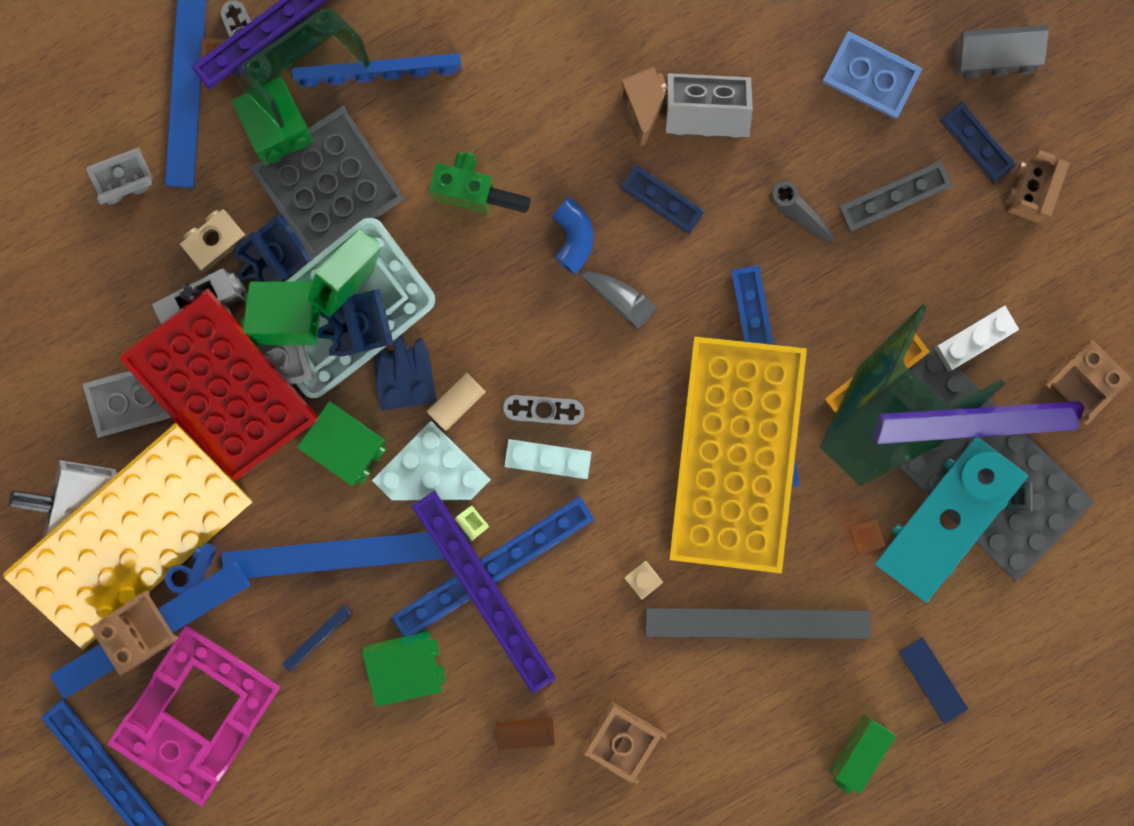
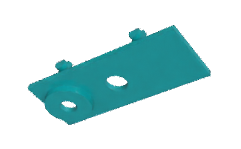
(928, 552)

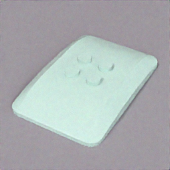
(404, 298)

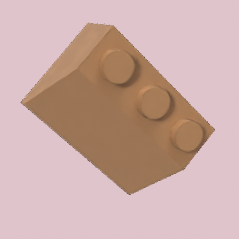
(642, 99)

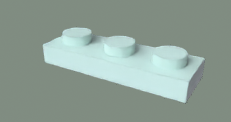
(548, 459)

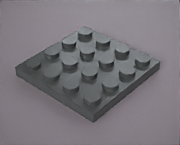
(329, 183)

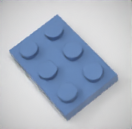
(872, 75)

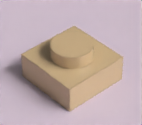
(643, 579)

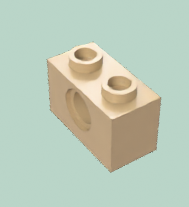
(229, 236)

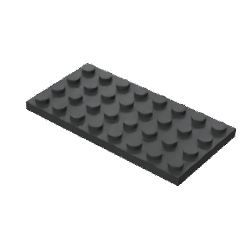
(1013, 537)

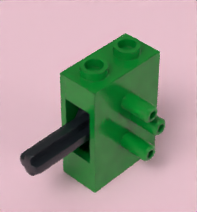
(472, 190)

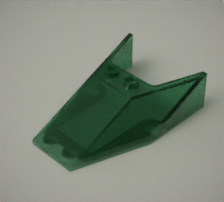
(886, 387)

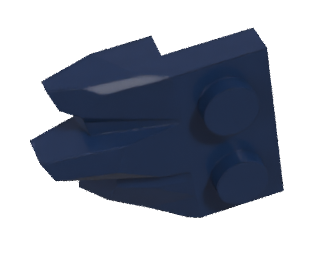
(271, 253)
(357, 325)
(404, 375)

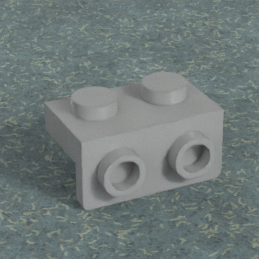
(120, 176)

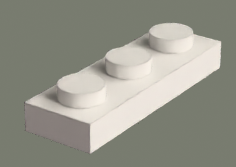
(976, 338)

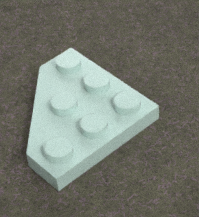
(429, 465)

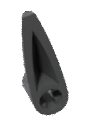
(800, 212)
(624, 299)

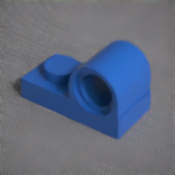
(202, 558)

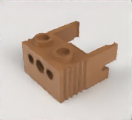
(1046, 186)
(1088, 378)
(133, 633)
(621, 742)

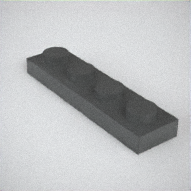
(895, 196)

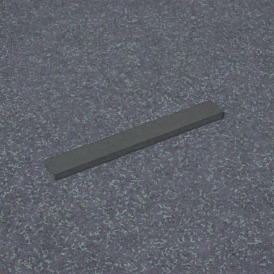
(758, 623)

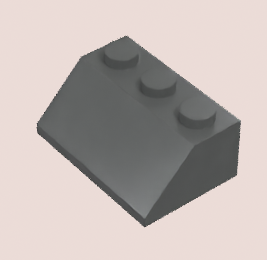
(1000, 51)

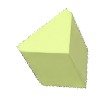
(471, 523)

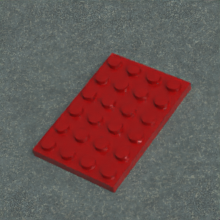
(218, 386)

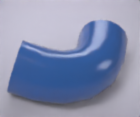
(579, 236)

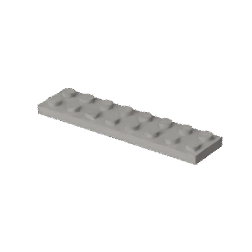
(124, 404)

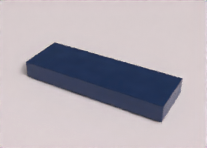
(977, 142)
(662, 199)
(317, 638)
(933, 680)

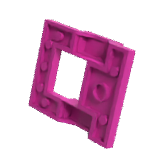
(172, 748)

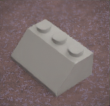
(709, 105)

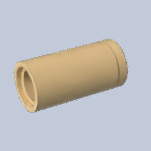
(456, 401)

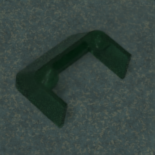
(289, 49)

